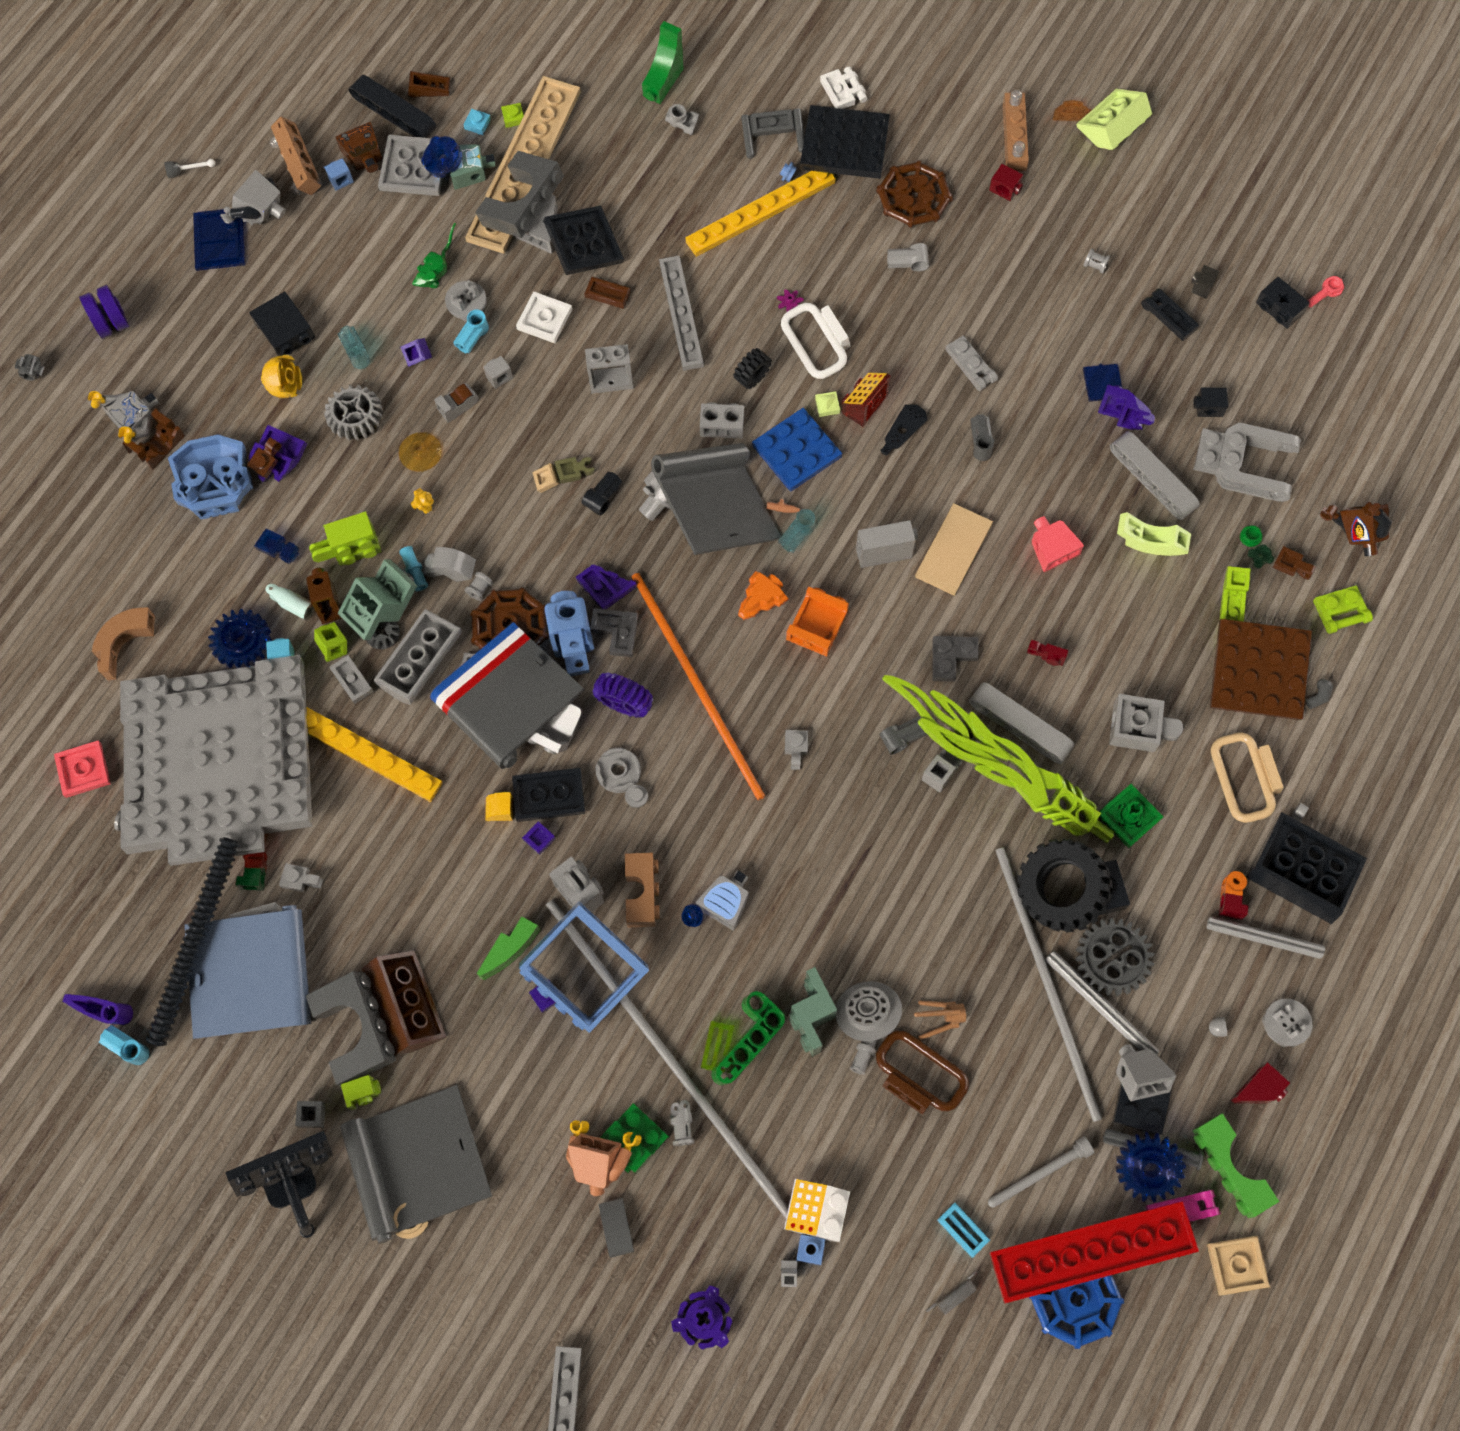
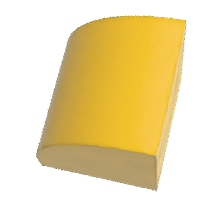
(499, 807)

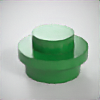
(1251, 536)

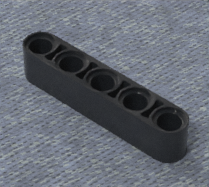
(392, 107)

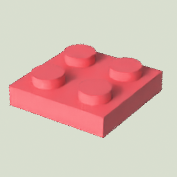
(82, 769)

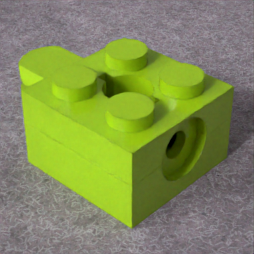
(347, 541)

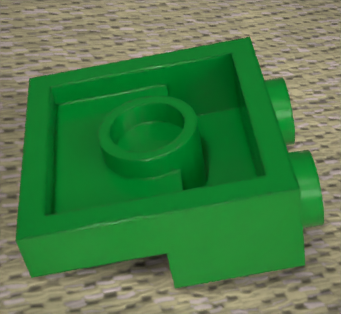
(639, 1124)

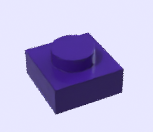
(538, 838)
(542, 1002)

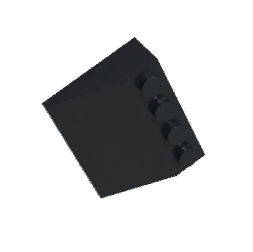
(1307, 868)

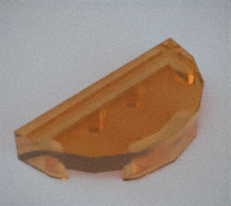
(1070, 111)

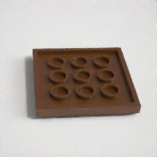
(1260, 669)

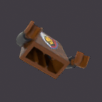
(1362, 524)

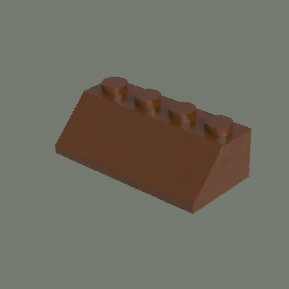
(404, 1002)

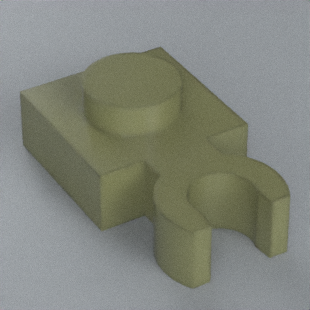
(571, 470)

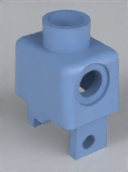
(569, 630)

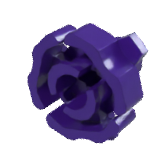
(715, 1317)

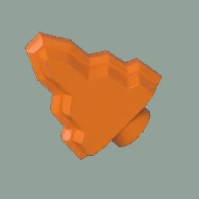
(761, 595)

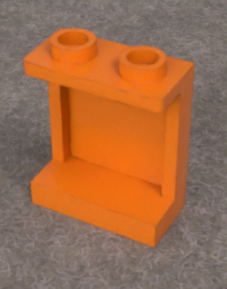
(818, 621)

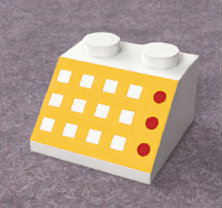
(817, 1210)

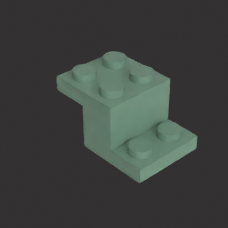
(377, 599)
(812, 1012)

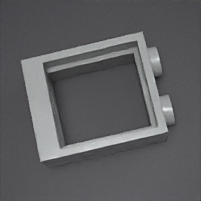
(620, 376)

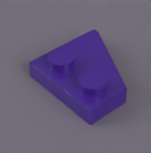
(604, 586)

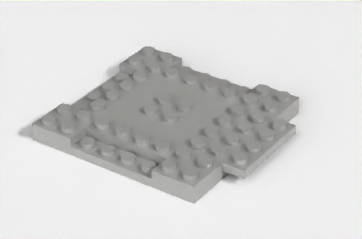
(215, 759)

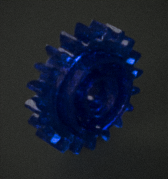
(254, 641)
(1150, 1182)

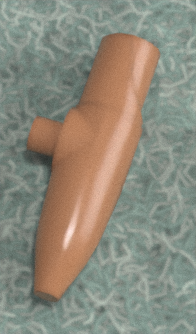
(782, 507)

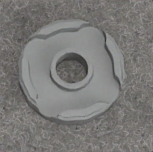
(621, 782)

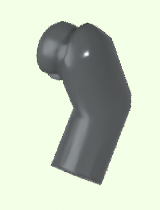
(1325, 689)

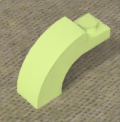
(1153, 539)

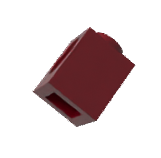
(1006, 182)

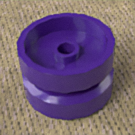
(105, 311)

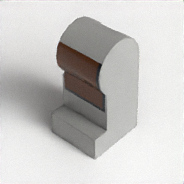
(456, 402)

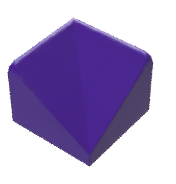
(416, 352)

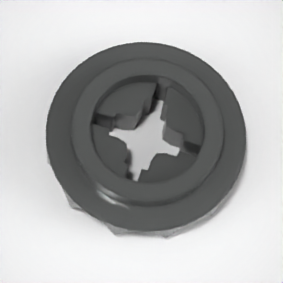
(382, 641)

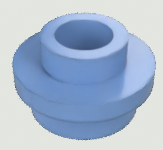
(788, 171)

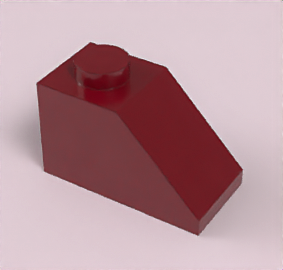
(1262, 1087)

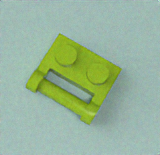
(1341, 603)

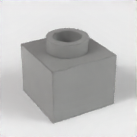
(498, 372)

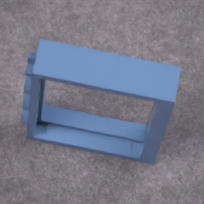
(562, 1003)

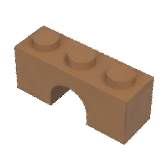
(642, 910)

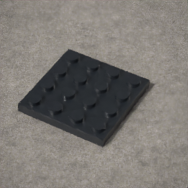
(845, 141)

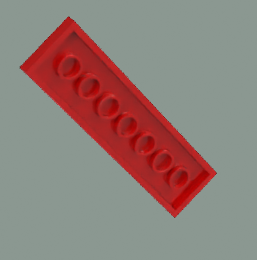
(1093, 1252)

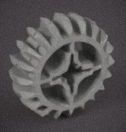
(355, 420)

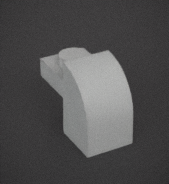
(450, 563)

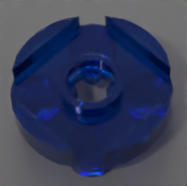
(433, 152)

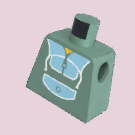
(471, 167)

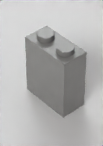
(886, 543)

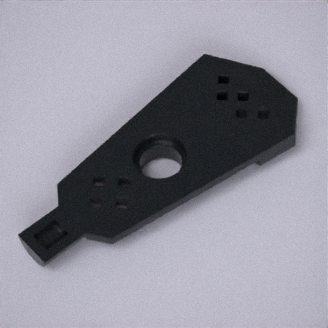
(907, 422)

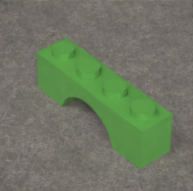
(1251, 1195)

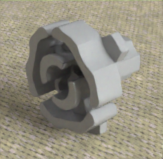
(656, 501)

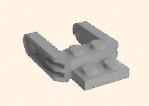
(1224, 454)

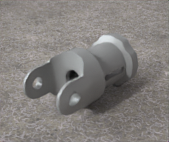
(681, 1121)

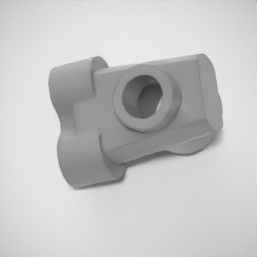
(680, 118)

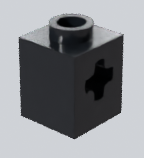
(1211, 402)

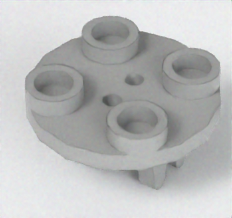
(471, 292)
(1294, 1032)

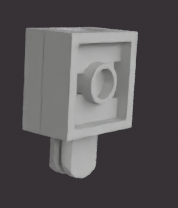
(1146, 718)
(575, 885)

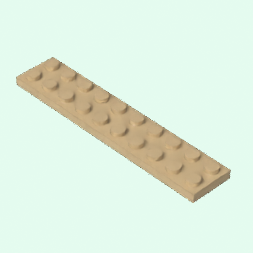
(536, 136)

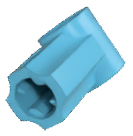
(470, 332)
(123, 1045)

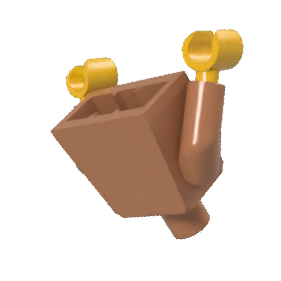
(597, 1159)

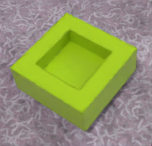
(512, 114)

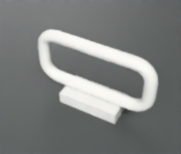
(831, 329)

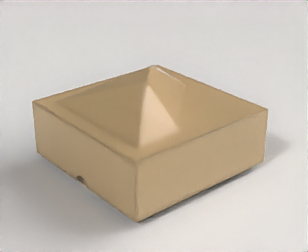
(545, 478)

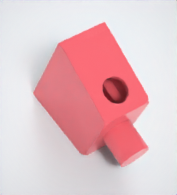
(1054, 543)

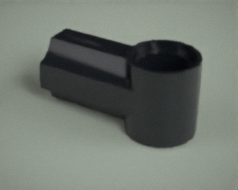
(599, 498)

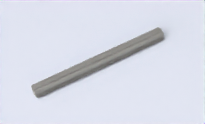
(1099, 1002)

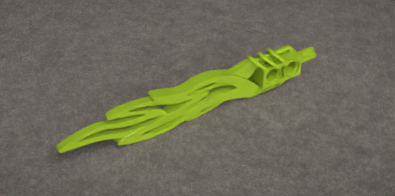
(993, 748)

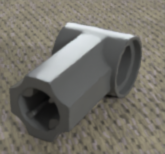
(982, 437)
(898, 737)

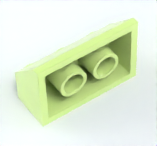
(1115, 118)

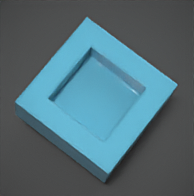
(477, 121)

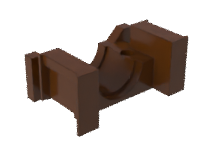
(164, 440)

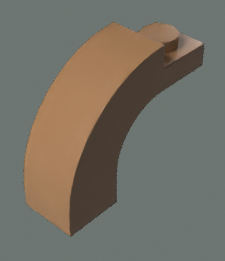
(118, 631)

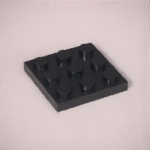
(583, 240)

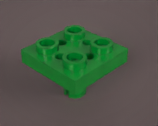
(1135, 810)

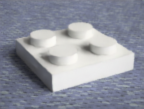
(544, 317)

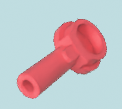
(1331, 287)

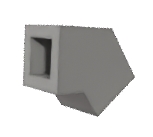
(788, 1273)

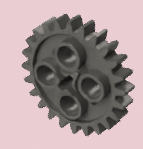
(1126, 974)

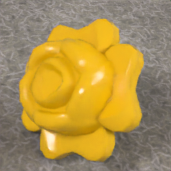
(422, 501)

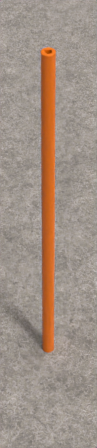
(699, 688)

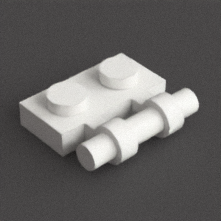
(838, 90)

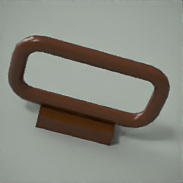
(910, 1091)

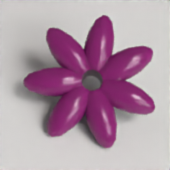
(789, 300)

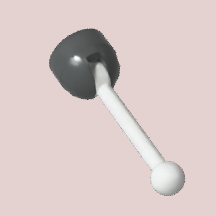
(173, 168)

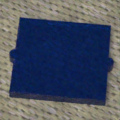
(1098, 378)

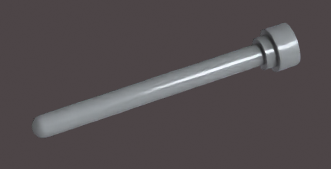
(1080, 1149)

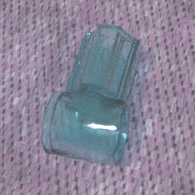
(354, 347)
(797, 532)

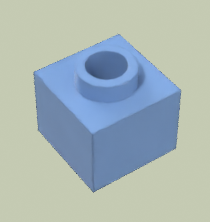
(338, 174)
(803, 1256)

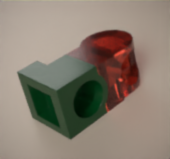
(254, 872)

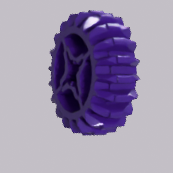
(623, 695)

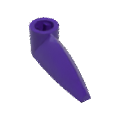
(100, 1009)

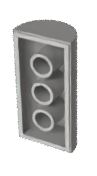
(417, 657)

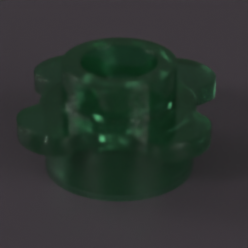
(1261, 550)

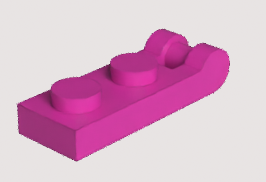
(1191, 1205)

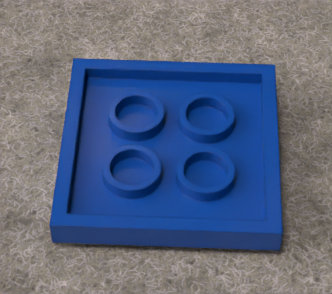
(796, 449)

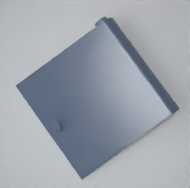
(250, 975)

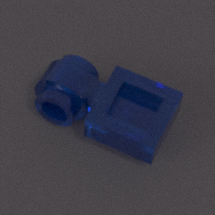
(273, 543)

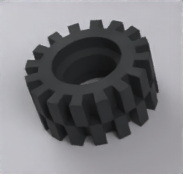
(752, 368)

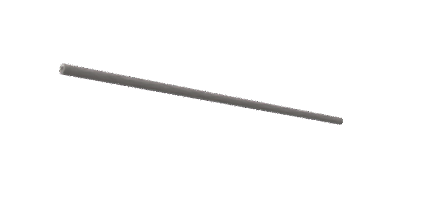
(673, 1064)

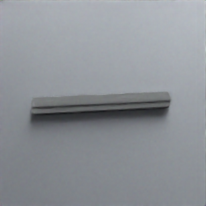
(1265, 937)

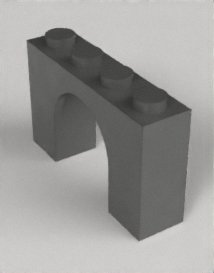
(517, 216)
(374, 1047)

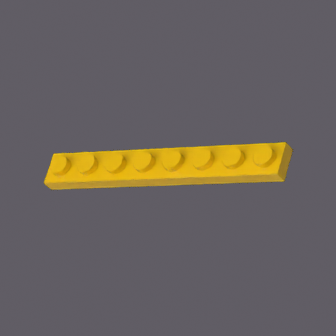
(758, 211)
(372, 756)

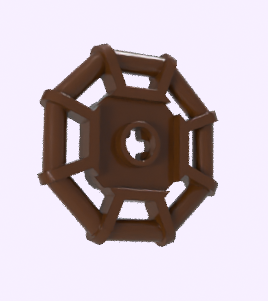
(918, 184)
(508, 611)

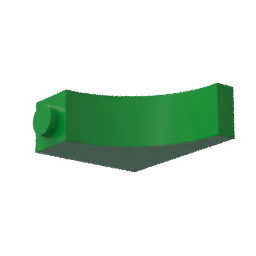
(666, 64)

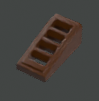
(427, 91)

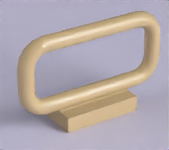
(1265, 769)

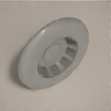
(865, 1002)

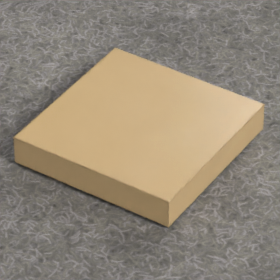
(1238, 1265)

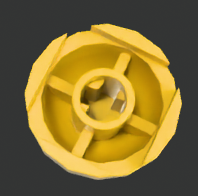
(281, 377)

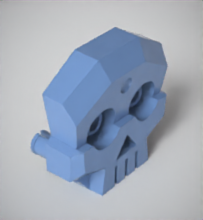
(213, 489)

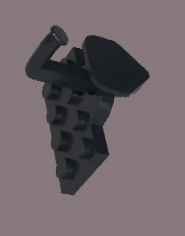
(285, 1176)

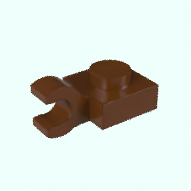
(263, 460)
(1290, 562)

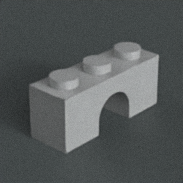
(943, 767)

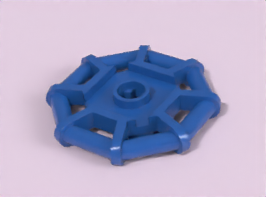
(1081, 1315)

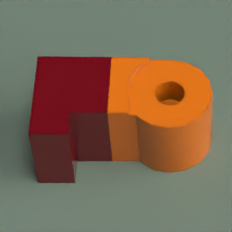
(1232, 896)

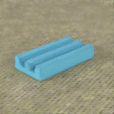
(978, 1246)

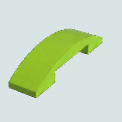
(1234, 593)

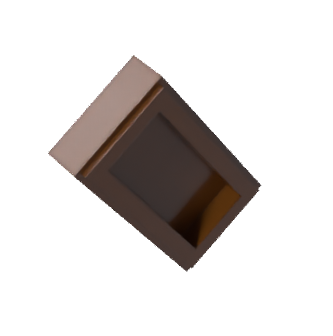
(607, 292)

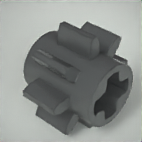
(29, 367)

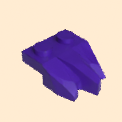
(1126, 407)
(288, 455)

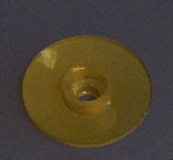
(421, 459)

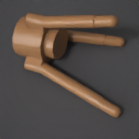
(952, 1013)

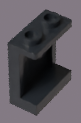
(282, 324)

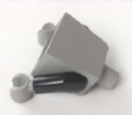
(255, 200)

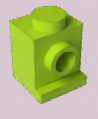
(330, 641)
(360, 1091)

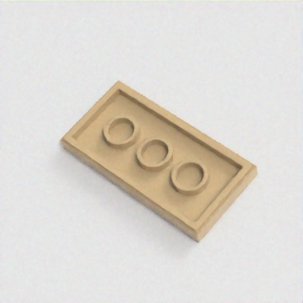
(953, 549)

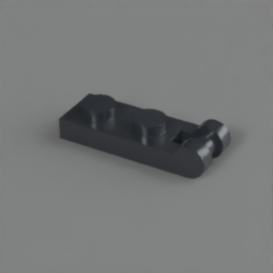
(1170, 314)

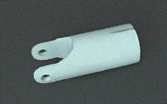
(291, 601)

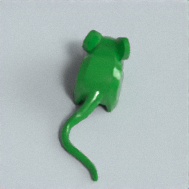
(434, 267)

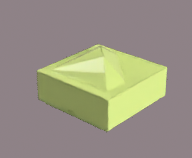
(827, 404)

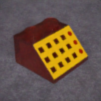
(866, 397)

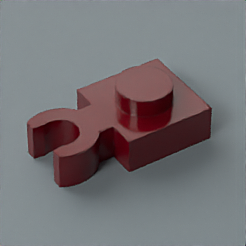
(1051, 654)

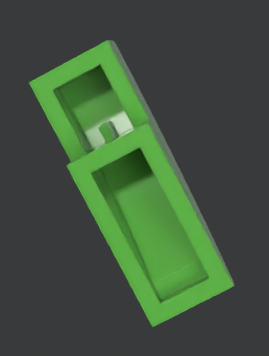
(508, 948)

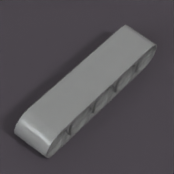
(1154, 475)
(1021, 723)

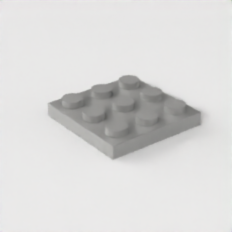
(403, 167)

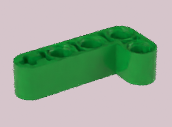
(745, 1042)

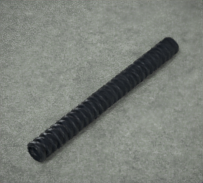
(192, 942)

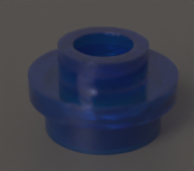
(692, 915)

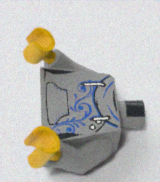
(127, 412)

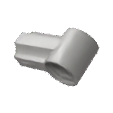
(913, 257)

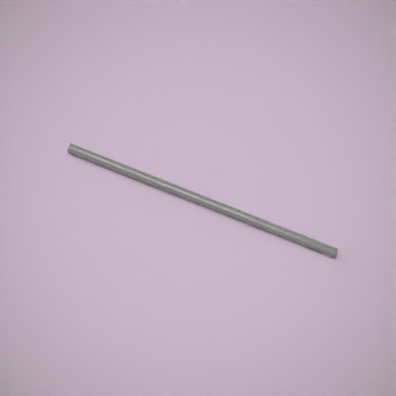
(1049, 987)

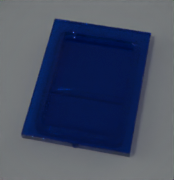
(217, 242)

